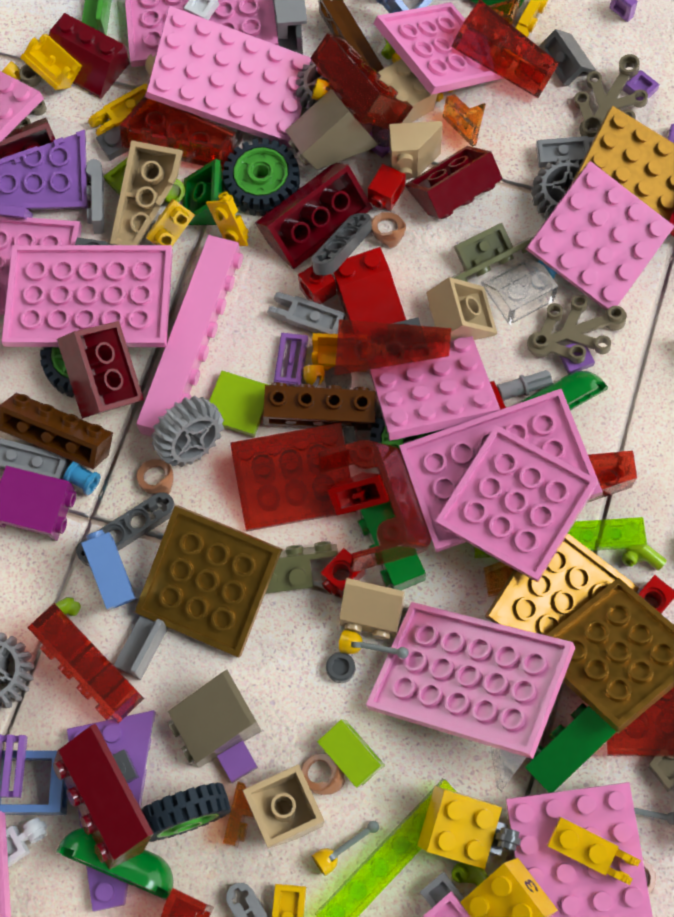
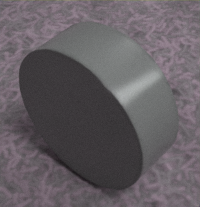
(340, 667)

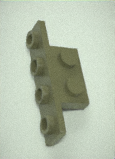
(486, 249)
(294, 566)

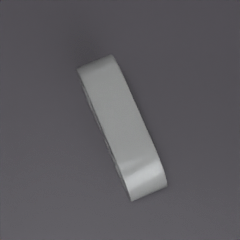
(252, 901)

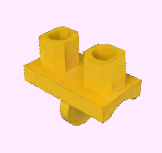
(170, 224)

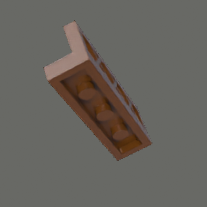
(344, 26)

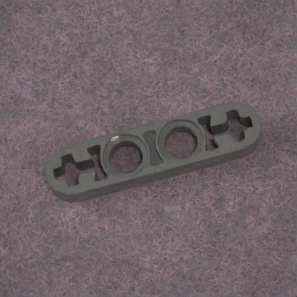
(341, 244)
(123, 523)

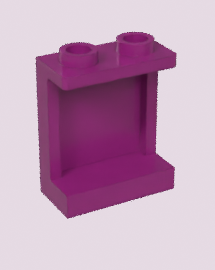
(35, 502)

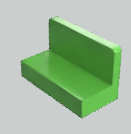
(97, 14)

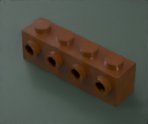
(318, 406)
(55, 430)

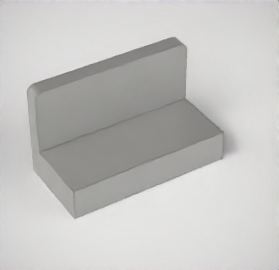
(288, 13)
(141, 646)

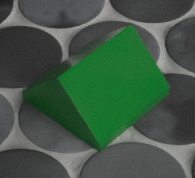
(201, 187)

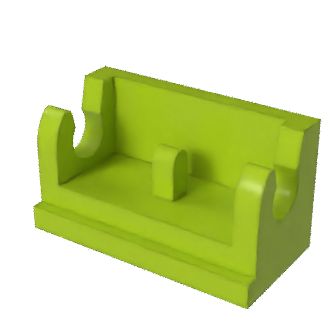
(351, 753)

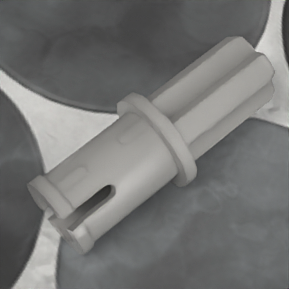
(524, 385)

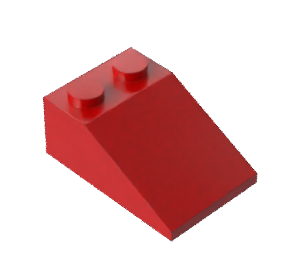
(368, 289)

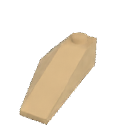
(145, 185)

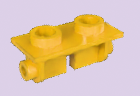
(229, 225)

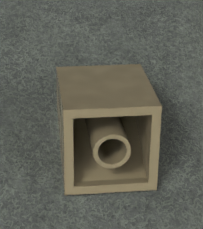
(328, 133)
(212, 720)

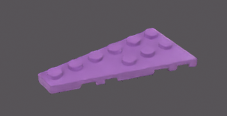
(47, 175)
(134, 736)

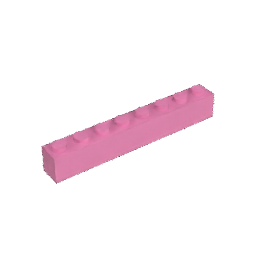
(192, 330)

